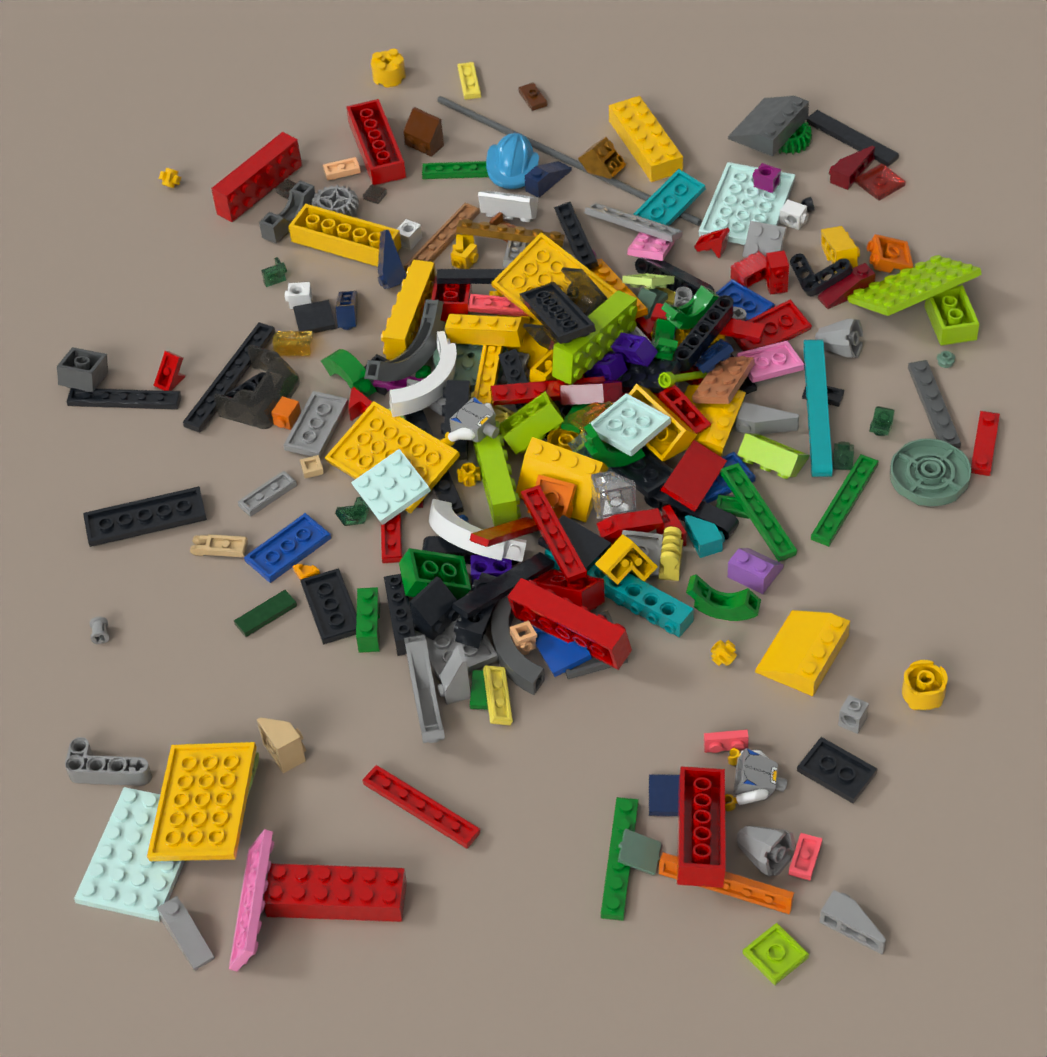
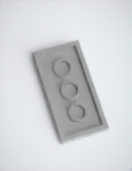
(316, 424)

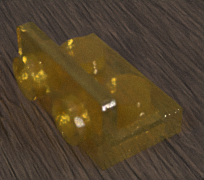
(293, 343)
(587, 414)

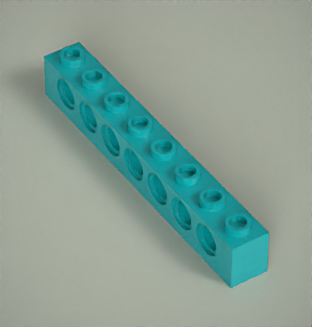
(644, 601)

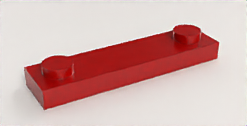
(985, 443)

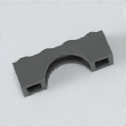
(275, 226)

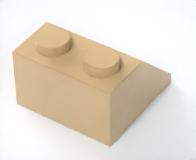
(282, 743)

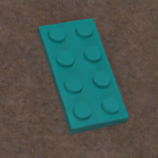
(671, 199)

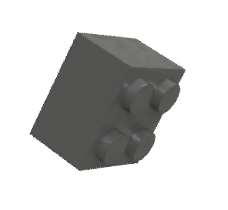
(82, 369)

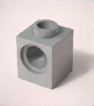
(853, 714)

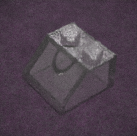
(612, 494)

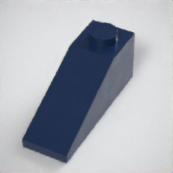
(544, 177)
(389, 264)
(346, 310)

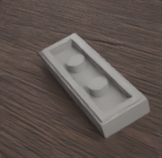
(267, 493)

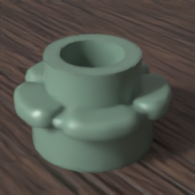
(945, 359)

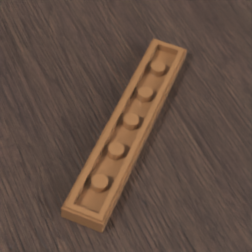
(444, 235)

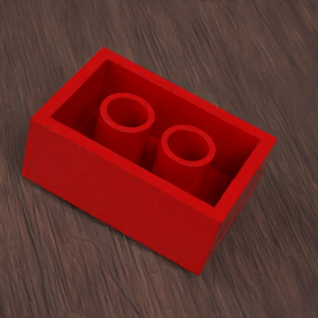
(454, 296)

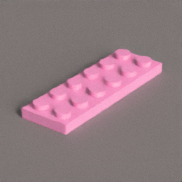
(251, 900)

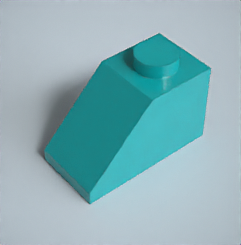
(704, 536)

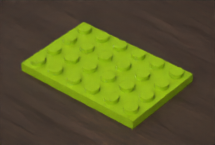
(913, 285)

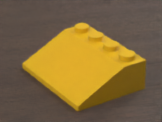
(721, 418)
(562, 465)
(804, 649)

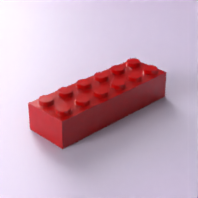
(376, 142)
(256, 177)
(570, 622)
(701, 827)
(335, 892)

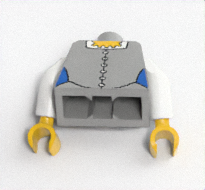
(472, 423)
(754, 777)

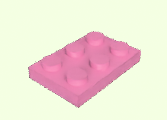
(649, 247)
(773, 361)

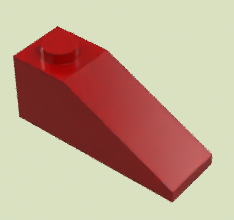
(684, 409)
(639, 521)

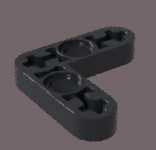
(812, 278)

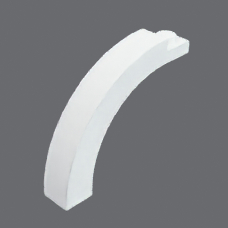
(429, 390)
(458, 532)

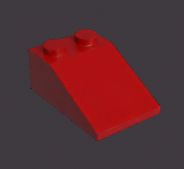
(582, 592)

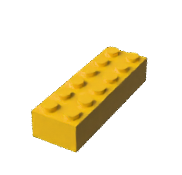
(645, 138)
(340, 234)
(408, 311)

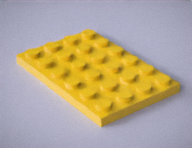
(540, 265)
(379, 435)
(202, 802)

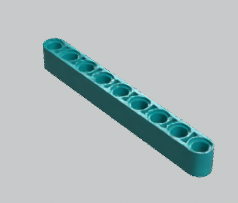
(817, 408)

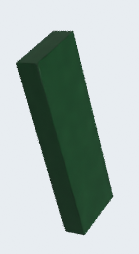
(265, 613)

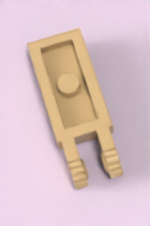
(219, 545)

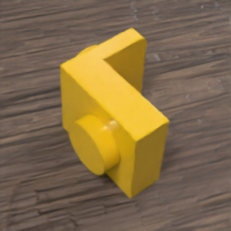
(462, 242)
(466, 259)

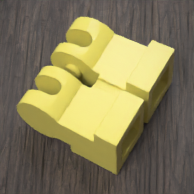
(671, 554)

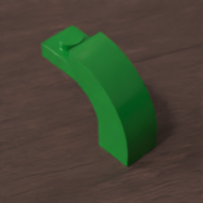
(689, 315)
(663, 339)
(350, 369)
(607, 453)
(721, 605)

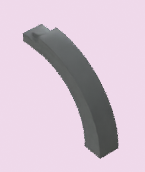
(417, 353)
(518, 668)

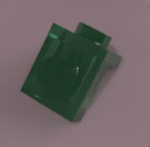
(274, 274)
(882, 421)
(843, 456)
(353, 514)

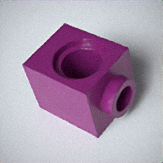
(767, 177)

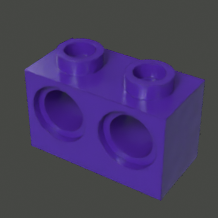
(634, 349)
(610, 367)
(489, 566)

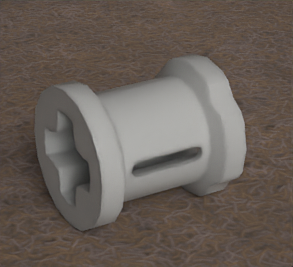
(99, 630)

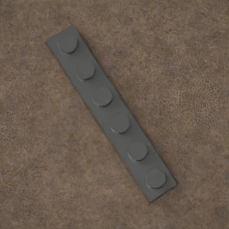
(933, 403)

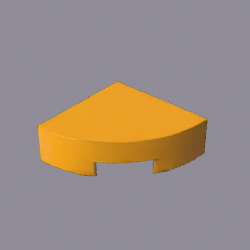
(305, 571)

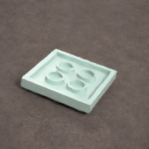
(629, 424)
(391, 486)

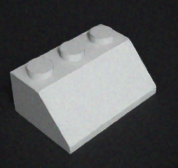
(509, 204)

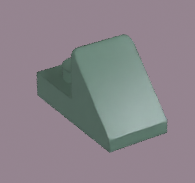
(650, 298)

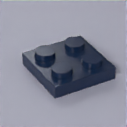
(715, 353)

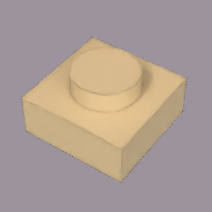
(311, 466)

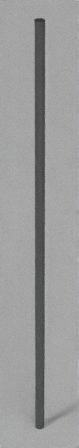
(556, 154)

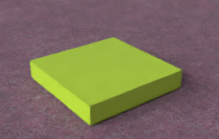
(775, 953)

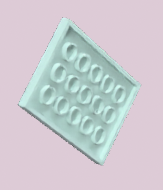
(739, 202)
(120, 872)

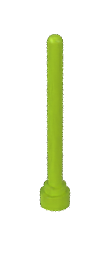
(668, 379)

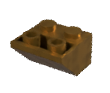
(602, 159)

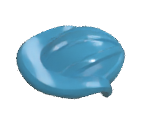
(511, 161)

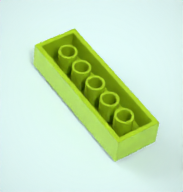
(580, 354)
(497, 480)

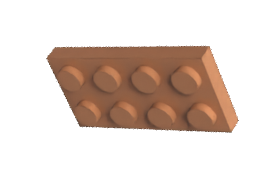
(723, 381)

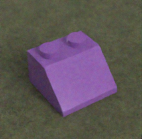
(753, 569)

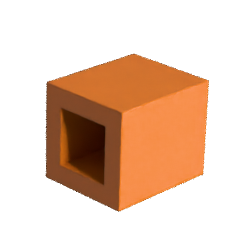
(286, 413)

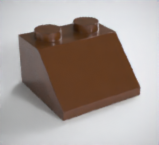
(423, 132)

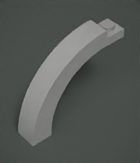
(424, 689)

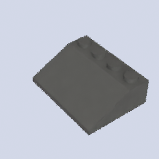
(771, 123)

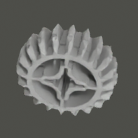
(337, 199)

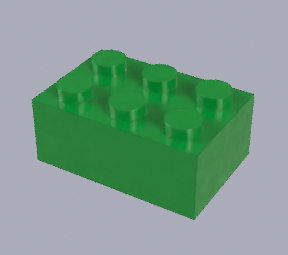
(422, 566)

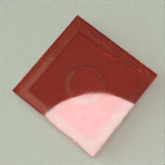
(880, 182)

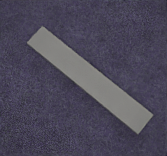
(633, 222)

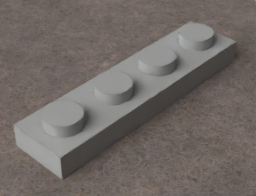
(513, 249)

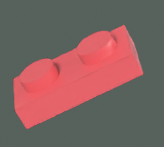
(725, 741)
(805, 856)

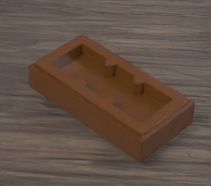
(532, 96)

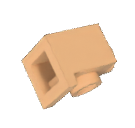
(526, 642)

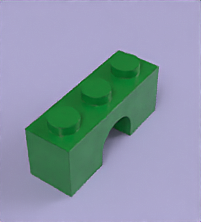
(367, 620)

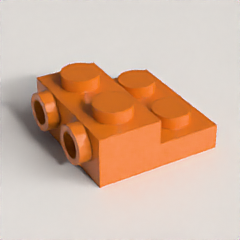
(889, 254)
(559, 495)

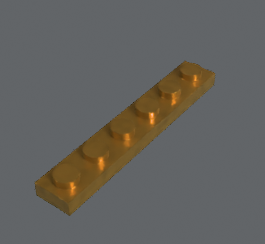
(504, 232)

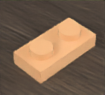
(341, 168)

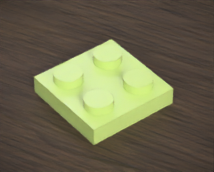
(647, 280)

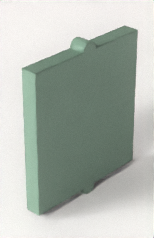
(639, 852)

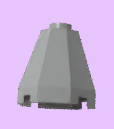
(842, 337)
(766, 847)

